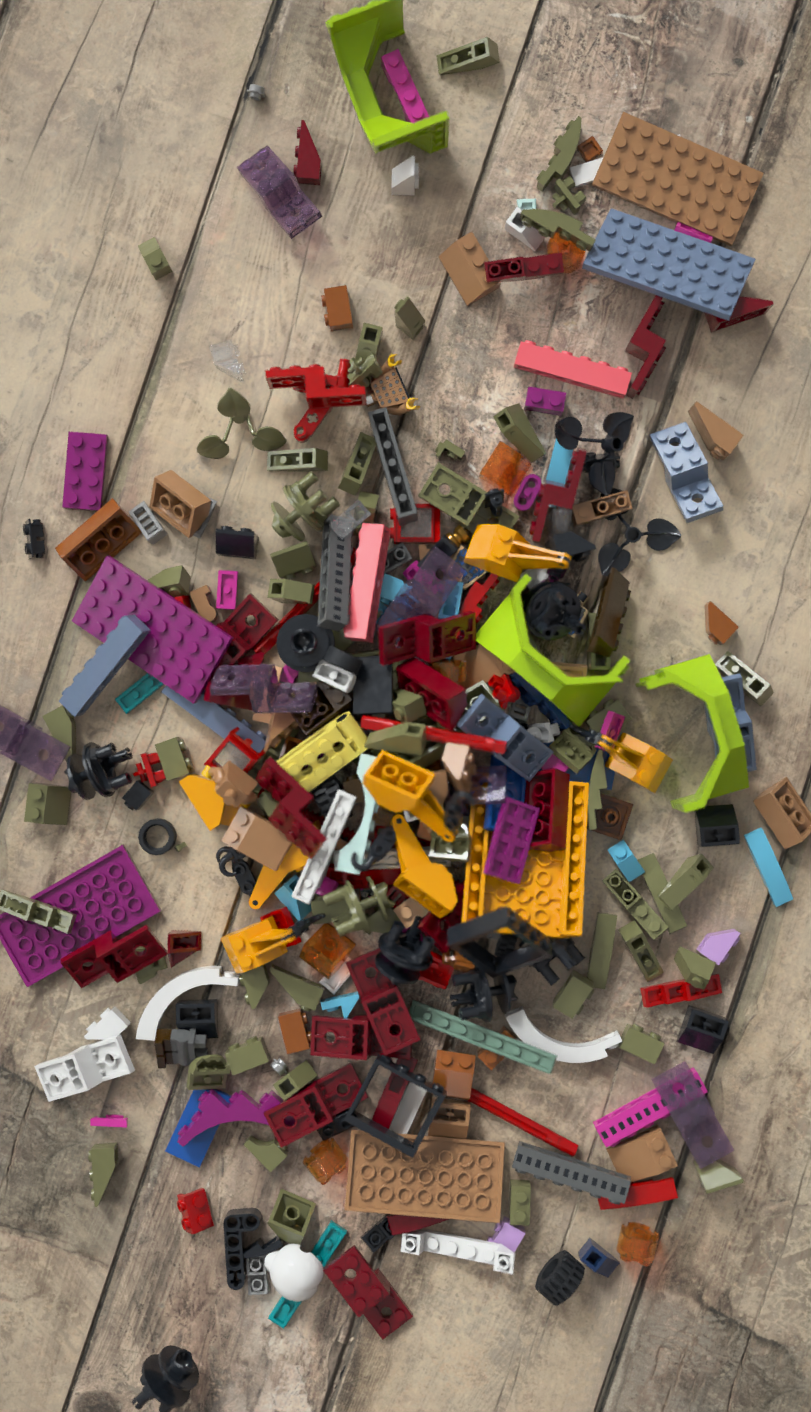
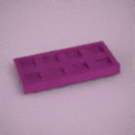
(85, 471)
(511, 840)

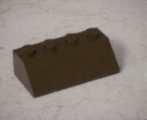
(609, 614)

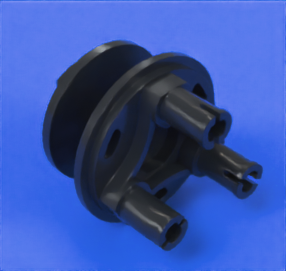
(552, 611)
(303, 643)
(96, 770)
(403, 953)
(566, 953)
(481, 994)
(167, 1378)

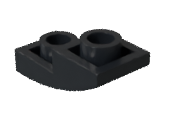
(377, 1234)

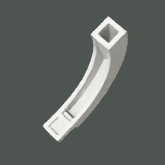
(158, 1004)
(566, 1051)

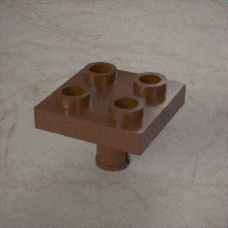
(612, 817)

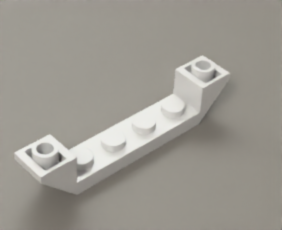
(460, 1247)

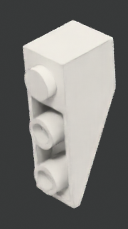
(405, 177)

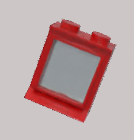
(423, 531)
(237, 751)

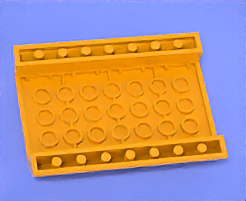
(550, 882)

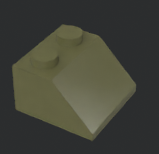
(293, 560)
(47, 804)

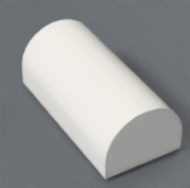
(334, 676)

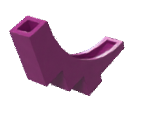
(217, 1111)

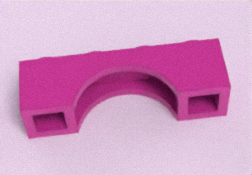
(401, 80)

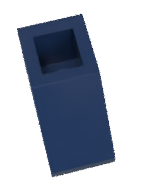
(597, 1258)

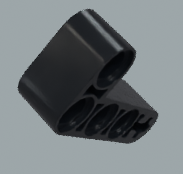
(236, 1249)

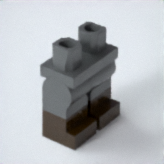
(179, 1046)

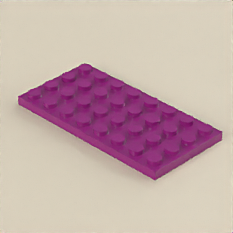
(181, 645)
(101, 894)

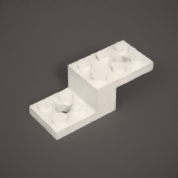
(84, 1068)

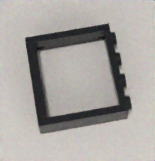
(462, 938)
(383, 1133)

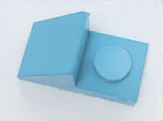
(626, 861)
(346, 1002)

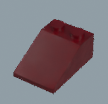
(745, 309)

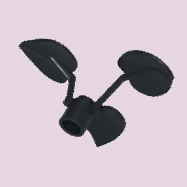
(617, 427)
(660, 537)

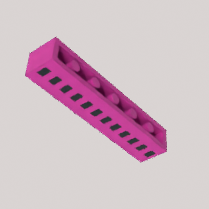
(637, 1114)

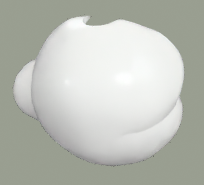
(294, 1272)

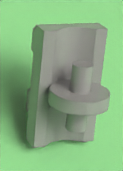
(544, 731)

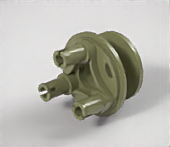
(305, 507)
(355, 918)

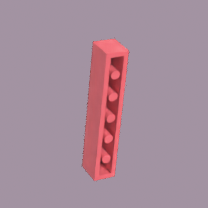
(572, 370)
(367, 582)

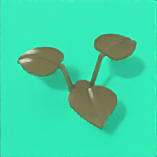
(238, 408)

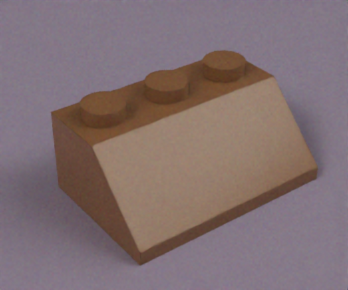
(466, 268)
(179, 502)
(784, 813)

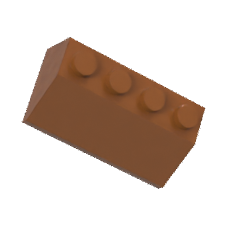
(98, 537)

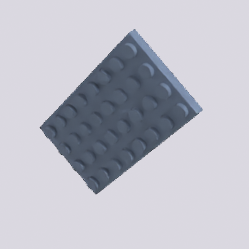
(669, 264)

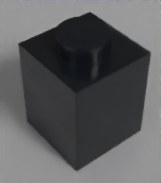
(137, 795)

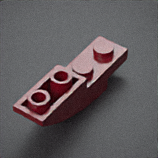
(524, 268)
(392, 1095)

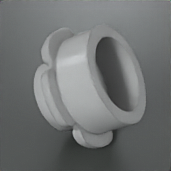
(256, 92)
(279, 1066)

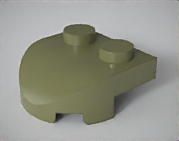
(573, 749)
(453, 851)
(208, 1073)

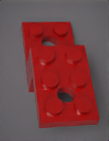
(315, 381)

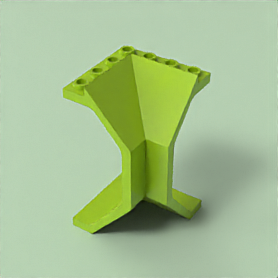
(356, 42)
(508, 640)
(729, 768)

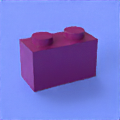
(545, 401)

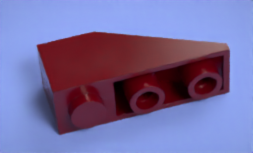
(309, 163)

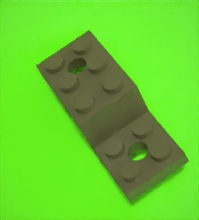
(464, 502)

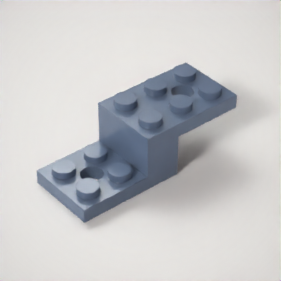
(686, 472)
(735, 688)
(503, 727)

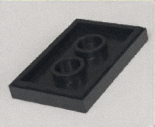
(373, 688)

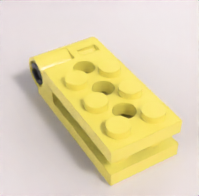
(342, 729)

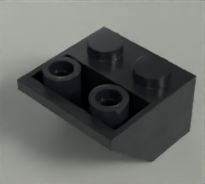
(236, 543)
(571, 544)
(716, 825)
(198, 1015)
(702, 1029)

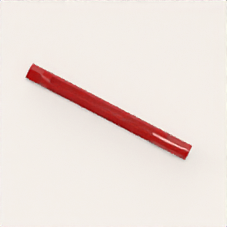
(270, 638)
(441, 735)
(523, 1123)

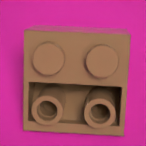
(459, 766)
(451, 1119)

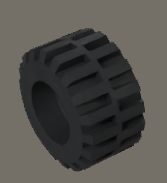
(325, 794)
(560, 1277)

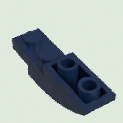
(532, 697)

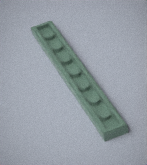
(483, 1037)

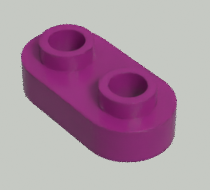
(526, 492)

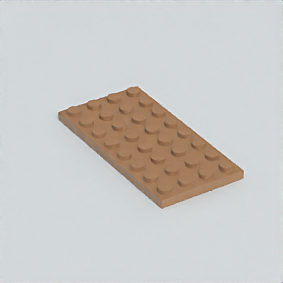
(677, 178)
(441, 1181)

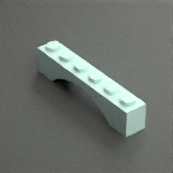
(360, 841)

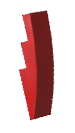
(678, 991)
(644, 1193)

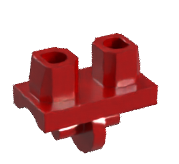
(503, 690)
(153, 777)

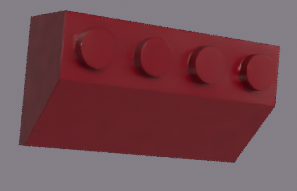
(441, 696)
(551, 794)

